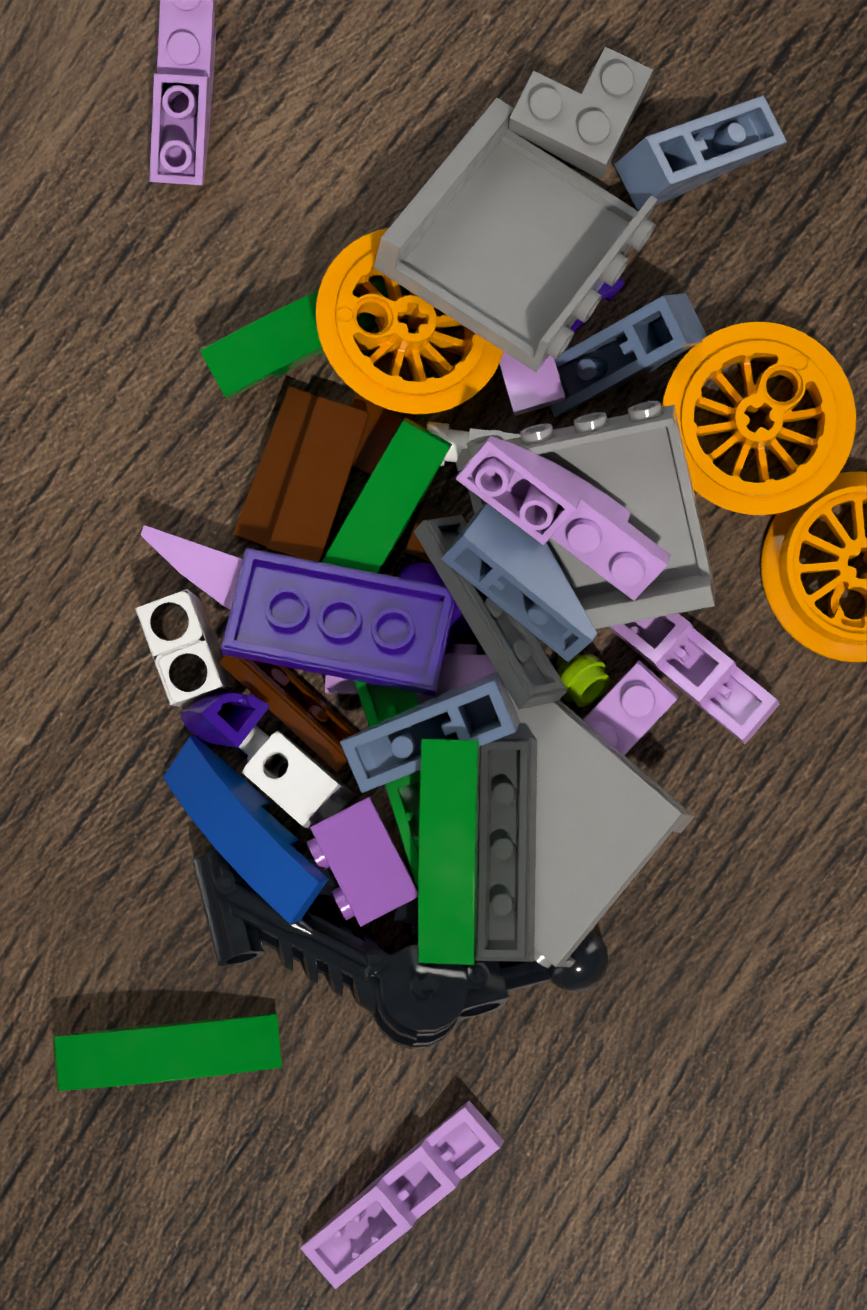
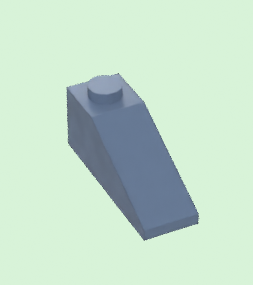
(699, 151)
(628, 350)
(521, 580)
(393, 746)

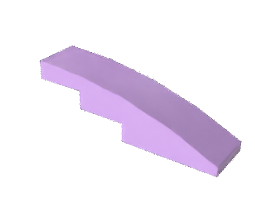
(205, 567)
(700, 672)
(402, 1194)

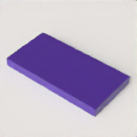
(339, 622)

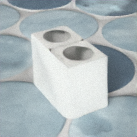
(189, 643)

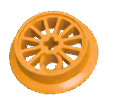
(344, 338)
(807, 367)
(781, 570)

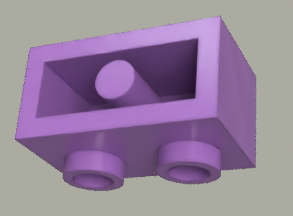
(363, 862)

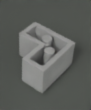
(583, 126)

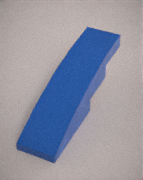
(243, 831)

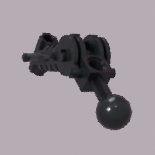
(408, 999)

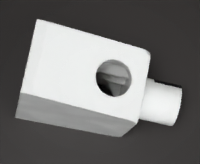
(306, 788)

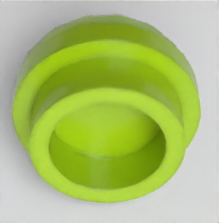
(583, 678)

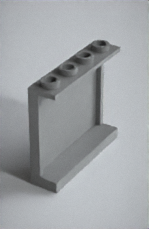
(512, 241)
(646, 470)
(593, 826)

